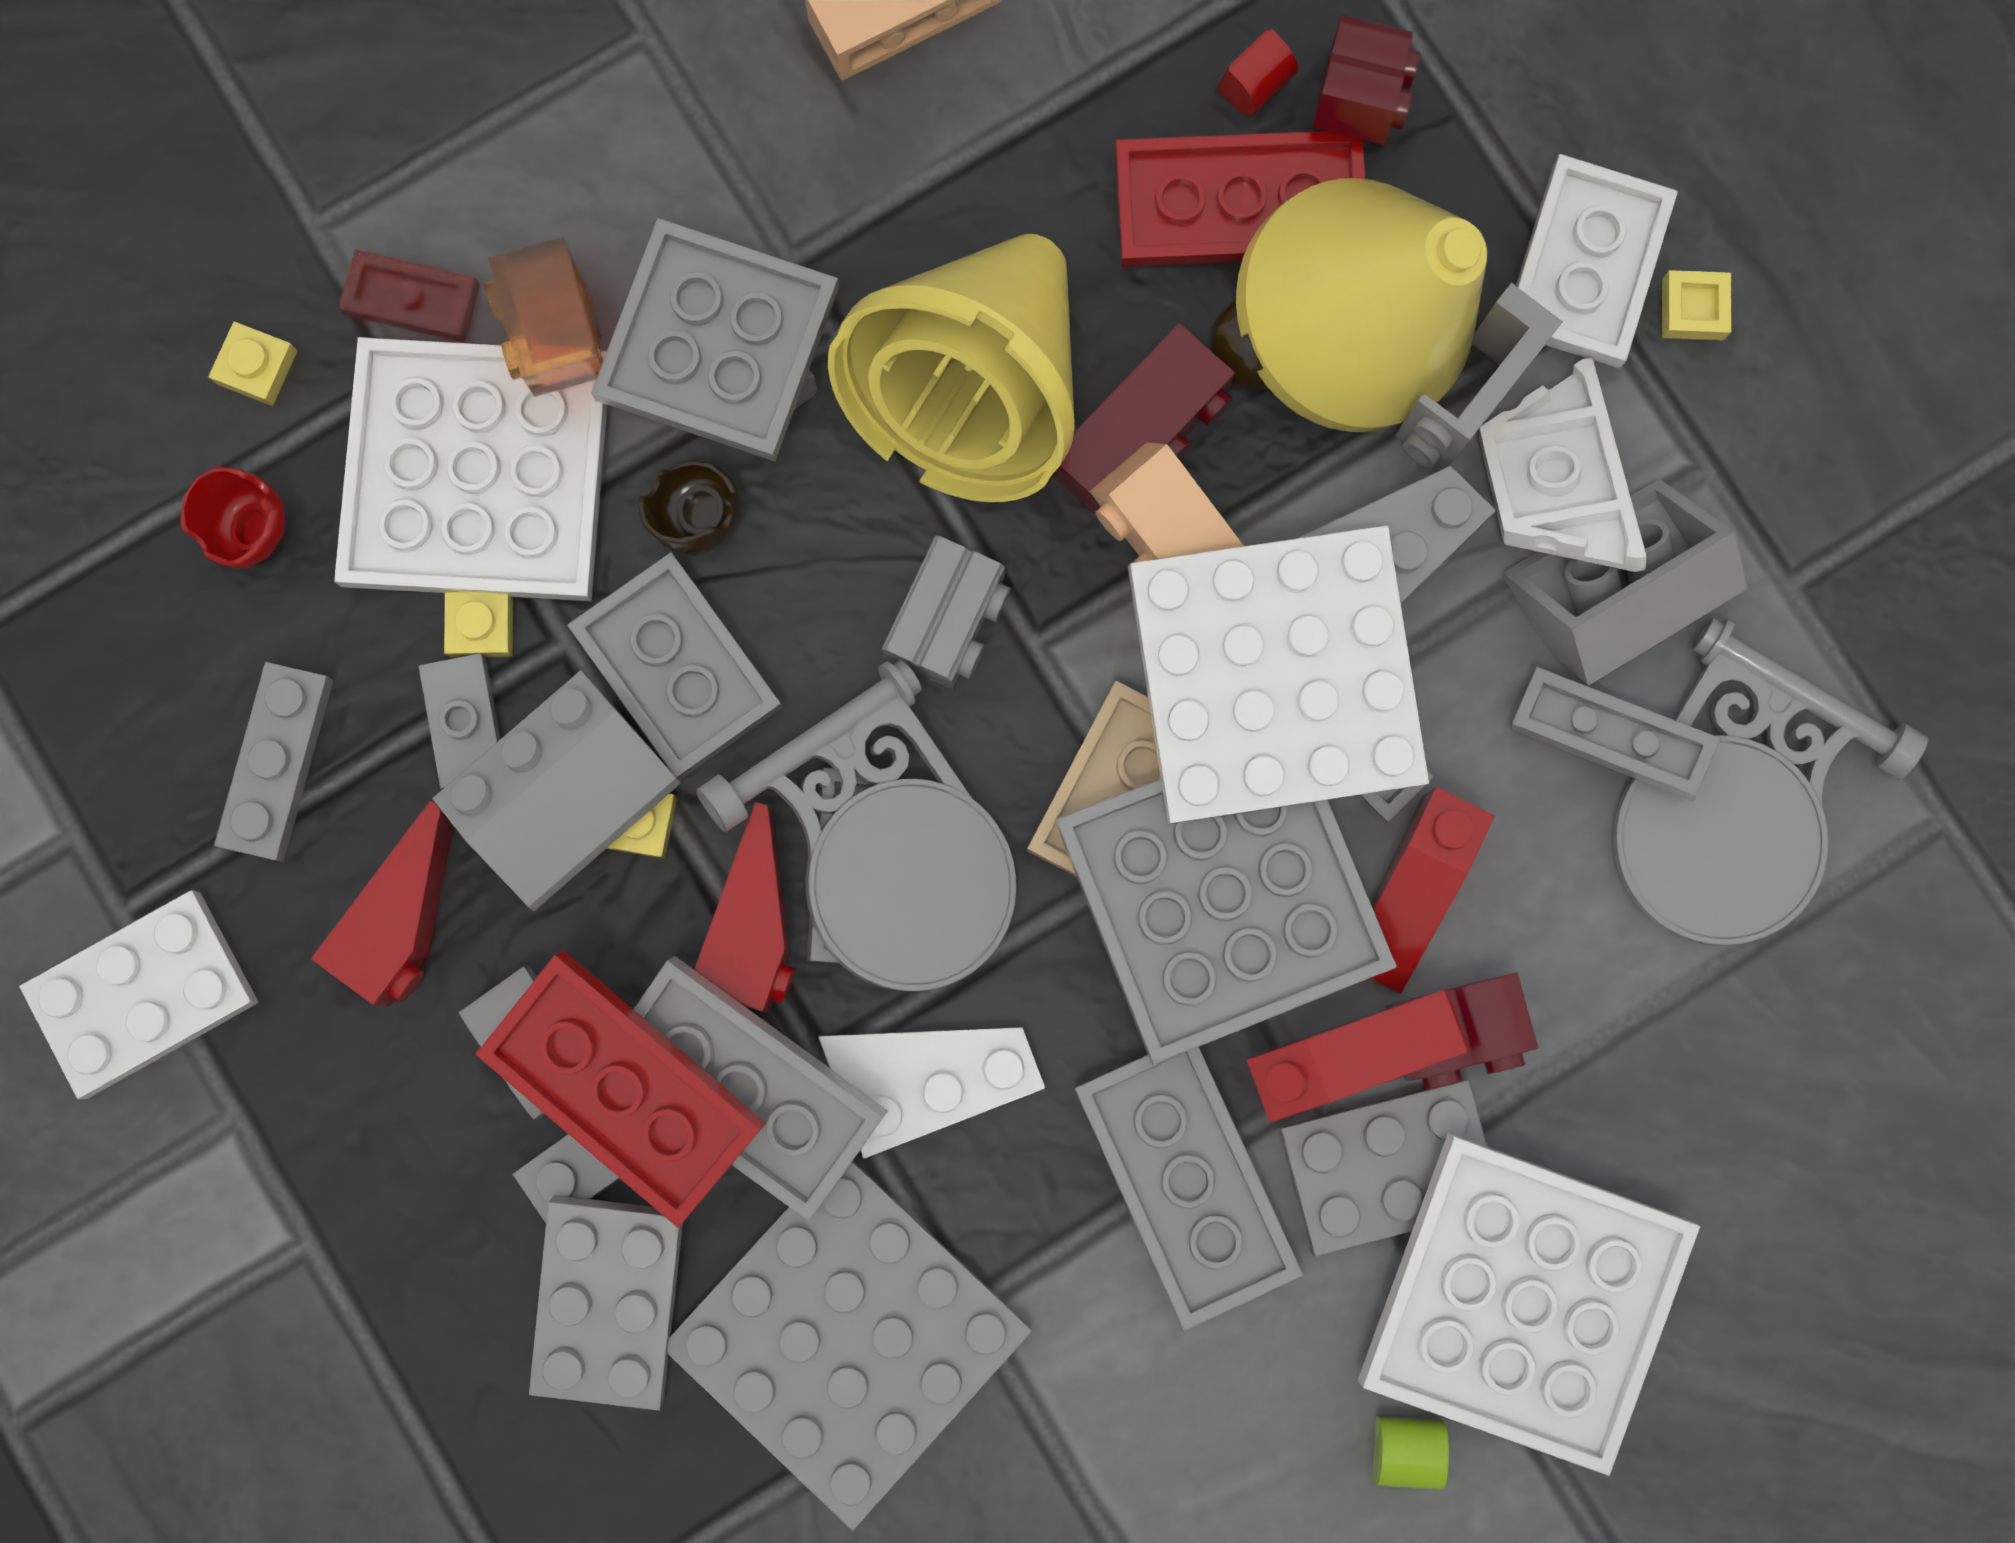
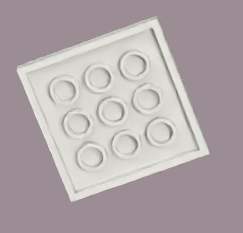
(467, 476)
(1278, 674)
(1528, 1304)

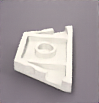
(1562, 476)

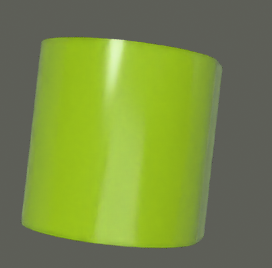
(1410, 1452)

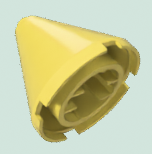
(1360, 302)
(966, 370)

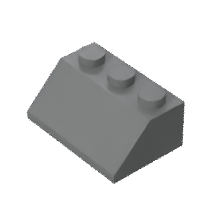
(1609, 615)
(556, 791)

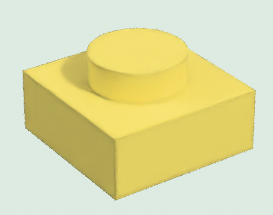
(1696, 305)
(253, 363)
(478, 624)
(650, 833)

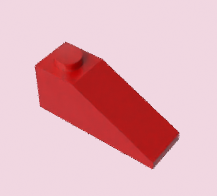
(1426, 878)
(393, 919)
(749, 930)
(1358, 1055)

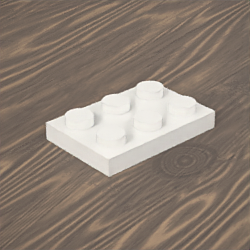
(1595, 256)
(138, 994)

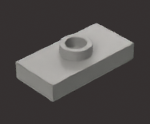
(459, 713)

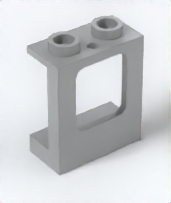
(1511, 338)

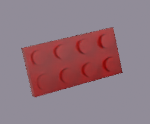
(1211, 193)
(620, 1088)

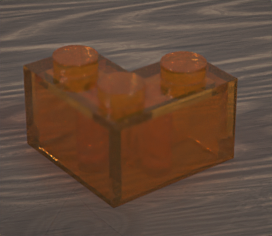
(545, 317)

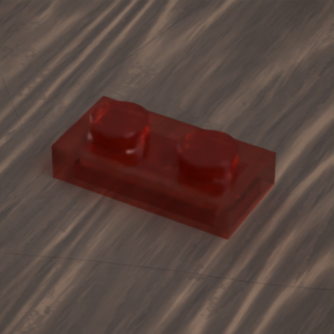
(409, 296)

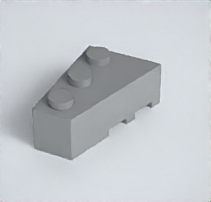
(1424, 524)

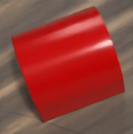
(1258, 73)

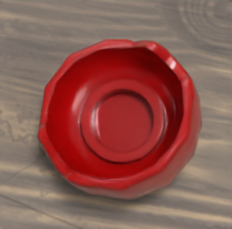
(233, 516)

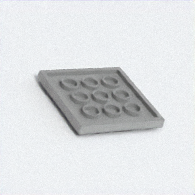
(1221, 913)
(847, 1342)

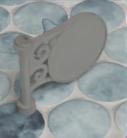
(1757, 831)
(903, 876)

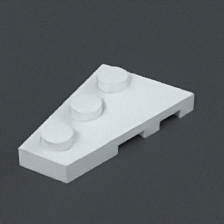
(933, 1077)

